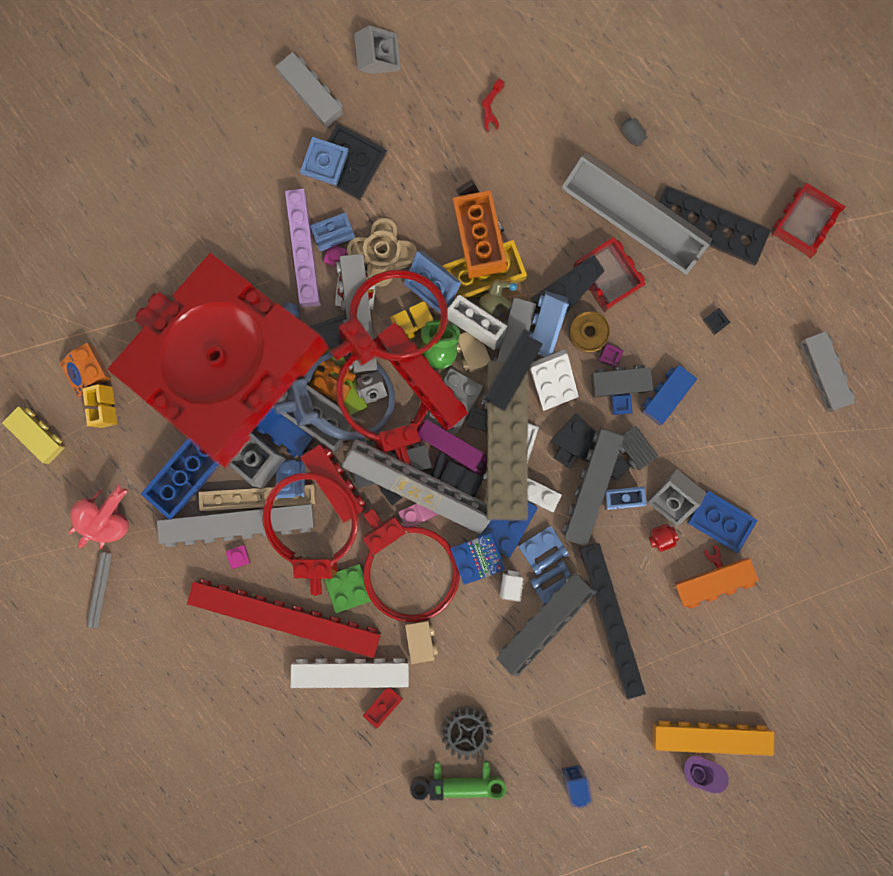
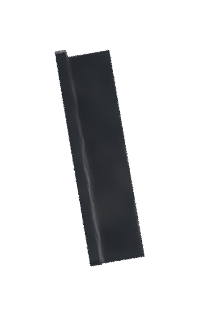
(513, 371)

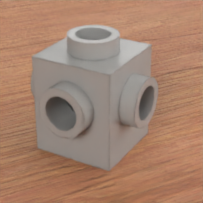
(371, 387)

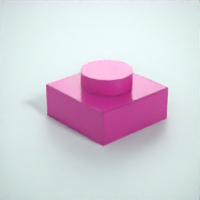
(333, 254)
(238, 557)

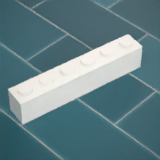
(349, 673)

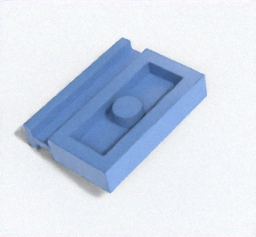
(332, 232)
(295, 488)

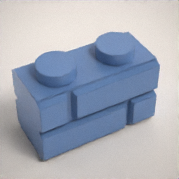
(624, 498)

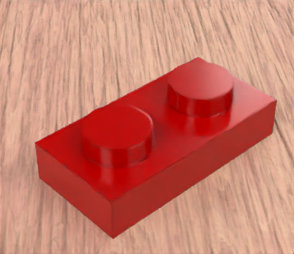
(382, 707)

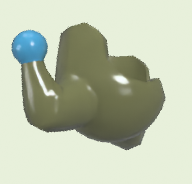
(494, 301)

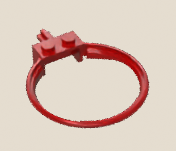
(360, 342)
(387, 441)
(383, 535)
(309, 568)

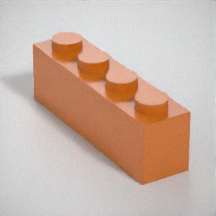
(716, 582)

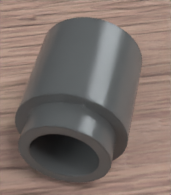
(634, 131)

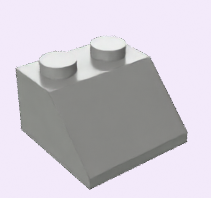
(377, 50)
(677, 498)

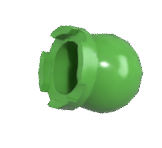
(445, 350)

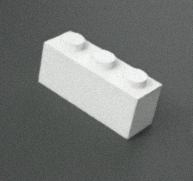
(476, 322)

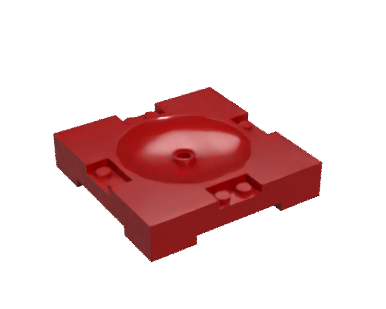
(218, 359)

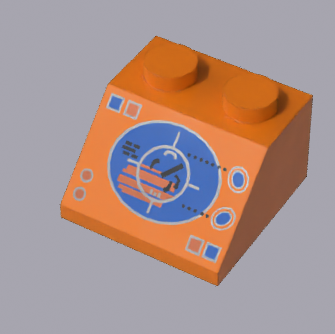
(84, 368)

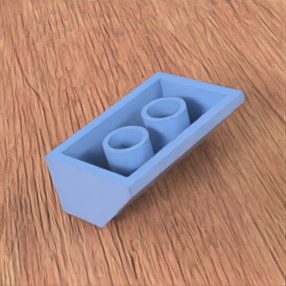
(549, 321)

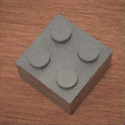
(257, 461)

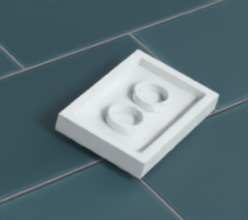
(554, 380)

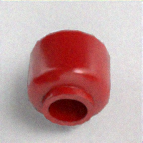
(663, 537)

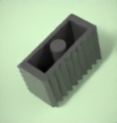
(637, 449)

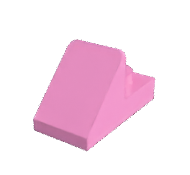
(416, 514)

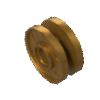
(589, 320)

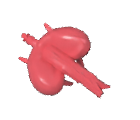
(100, 524)

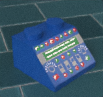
(478, 558)

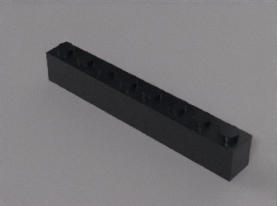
(612, 621)

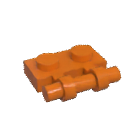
(326, 384)

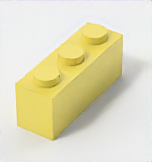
(34, 434)

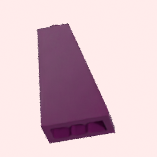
(453, 447)

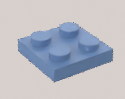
(324, 161)

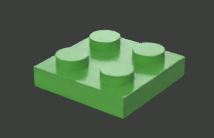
(347, 588)

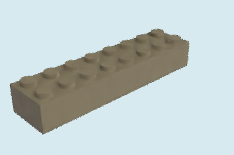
(507, 454)

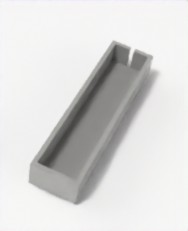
(636, 213)

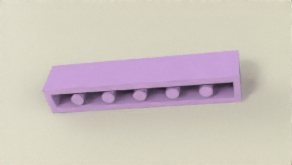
(303, 248)

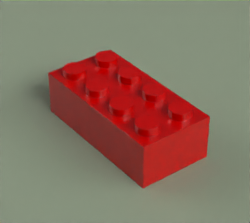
(320, 461)

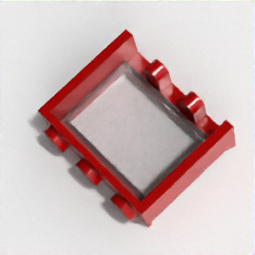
(807, 219)
(620, 275)

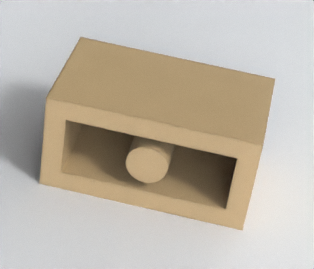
(473, 352)
(420, 641)

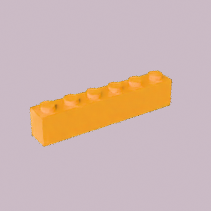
(713, 739)

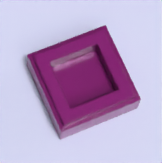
(610, 355)

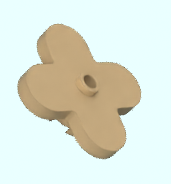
(383, 239)

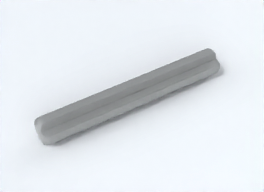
(99, 589)

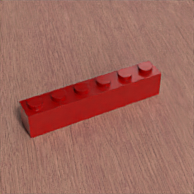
(422, 378)

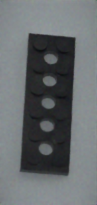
(723, 220)

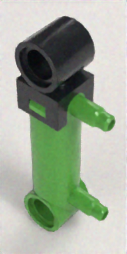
(458, 787)

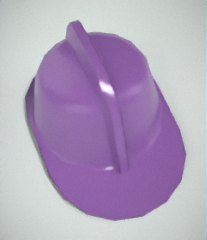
(705, 775)

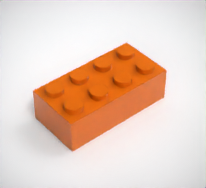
(480, 234)

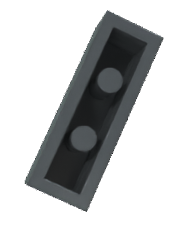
(621, 381)

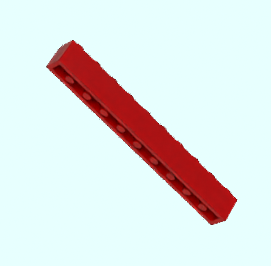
(284, 618)

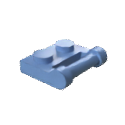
(540, 544)
(545, 594)

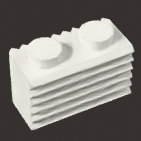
(511, 585)

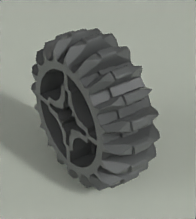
(460, 738)

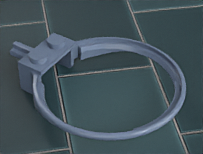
(304, 413)

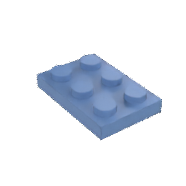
(443, 279)

